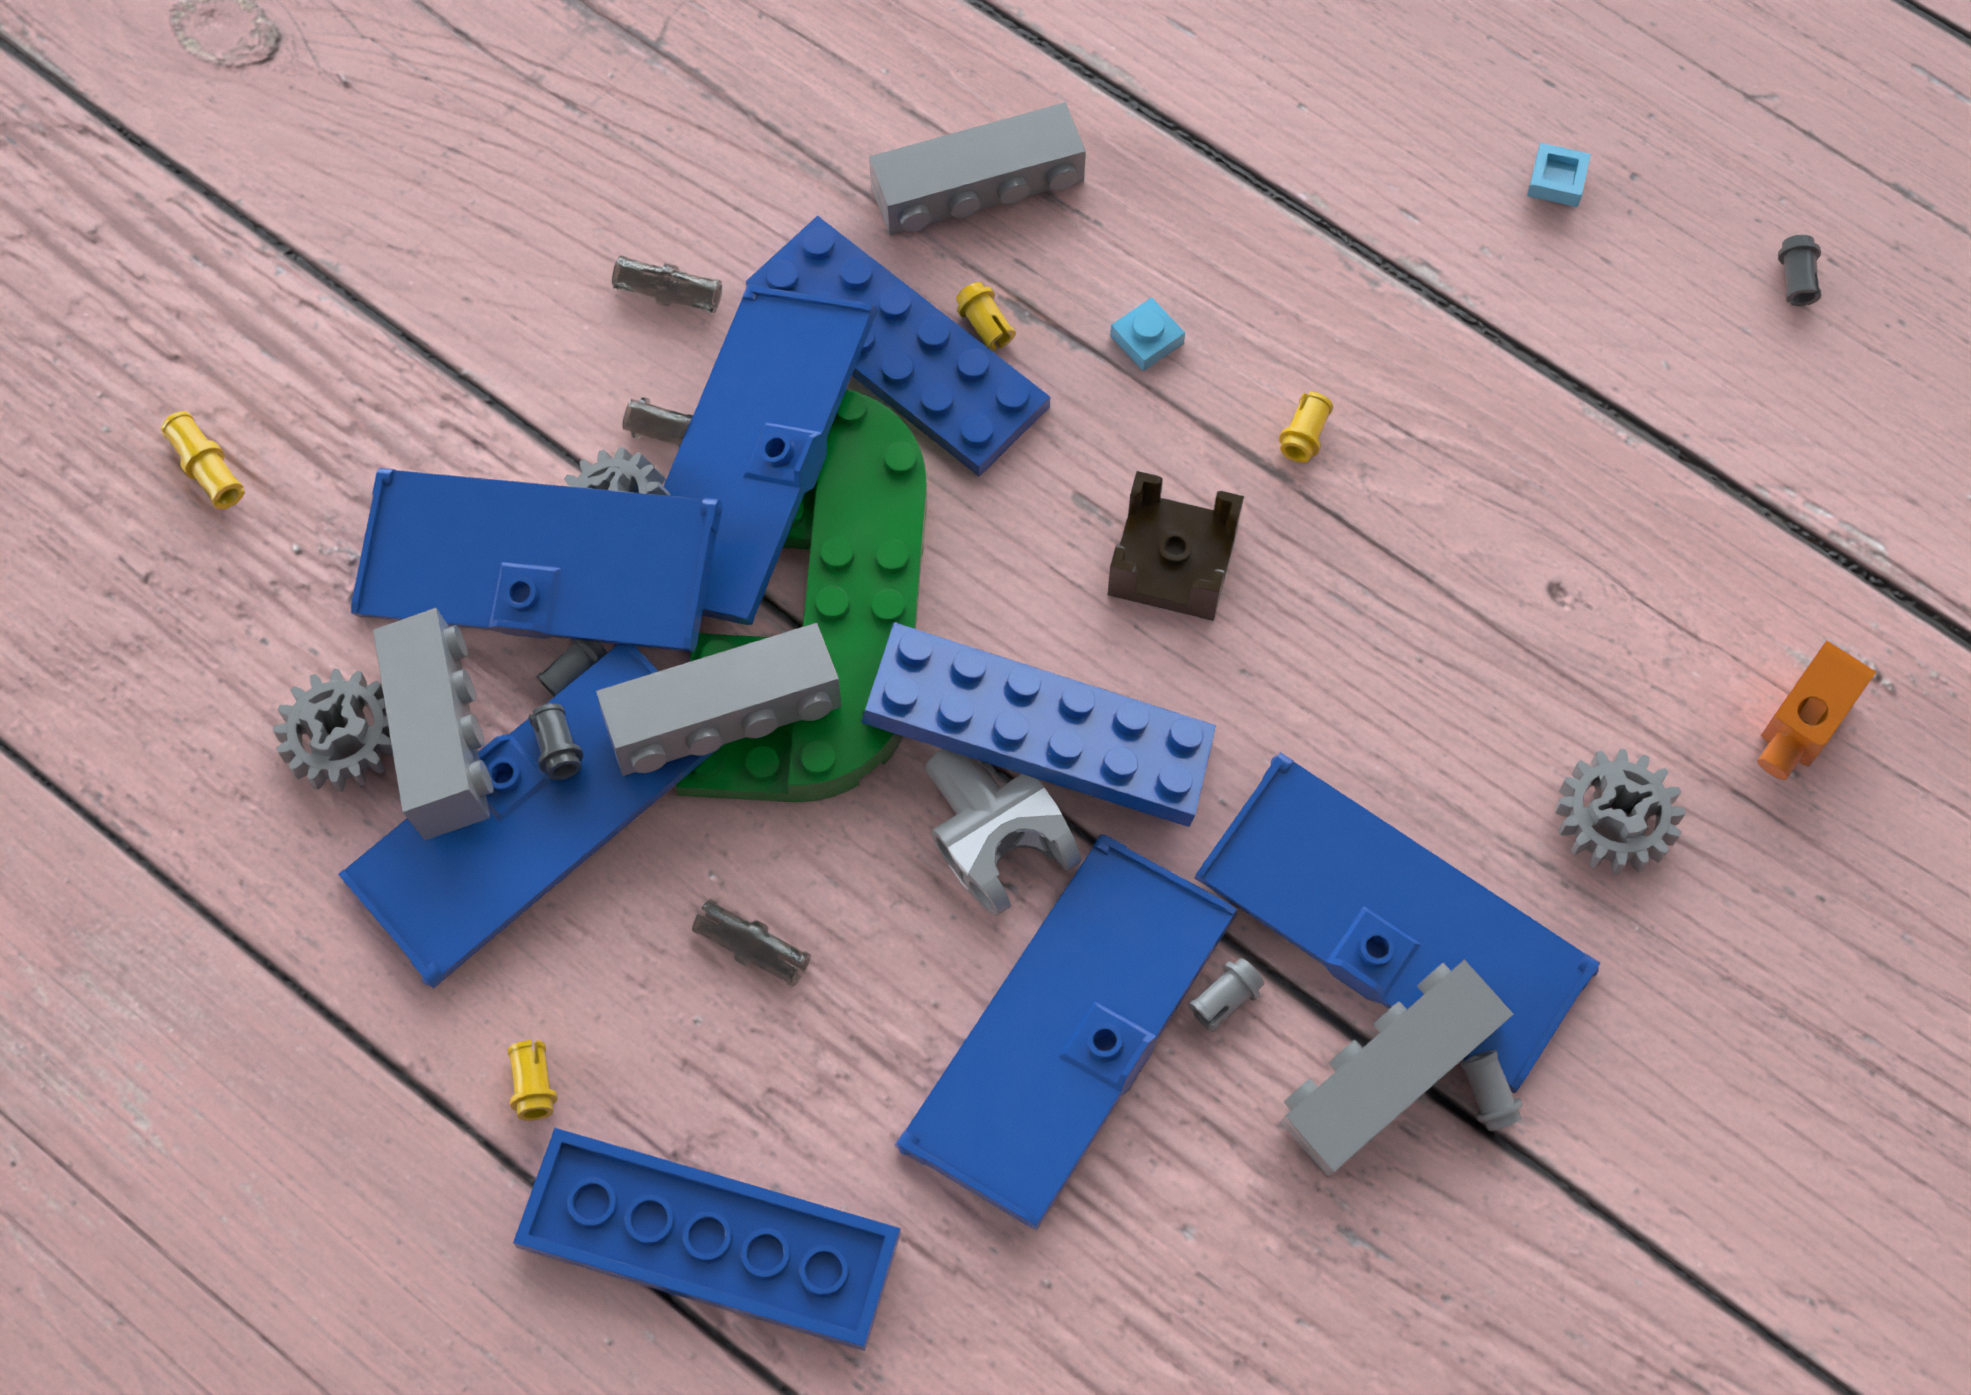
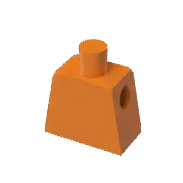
(1813, 710)

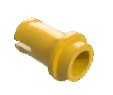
(979, 307)
(1301, 438)
(531, 1083)

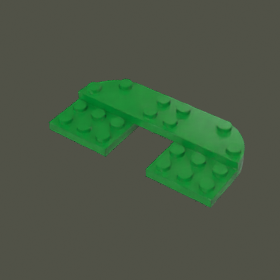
(862, 577)

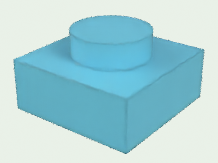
(1559, 174)
(1147, 334)

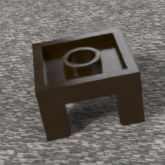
(1174, 550)

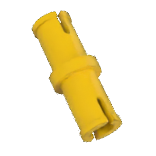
(202, 460)

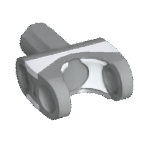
(993, 823)

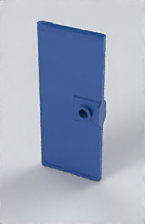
(766, 431)
(538, 559)
(467, 885)
(1389, 910)
(1067, 1031)

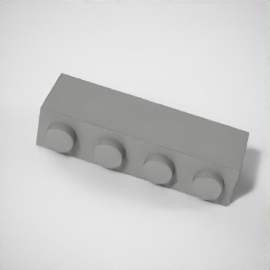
(977, 169)
(720, 699)
(432, 724)
(1395, 1067)

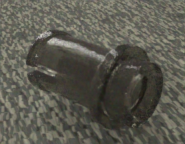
(655, 422)

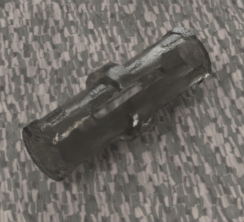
(667, 284)
(751, 942)

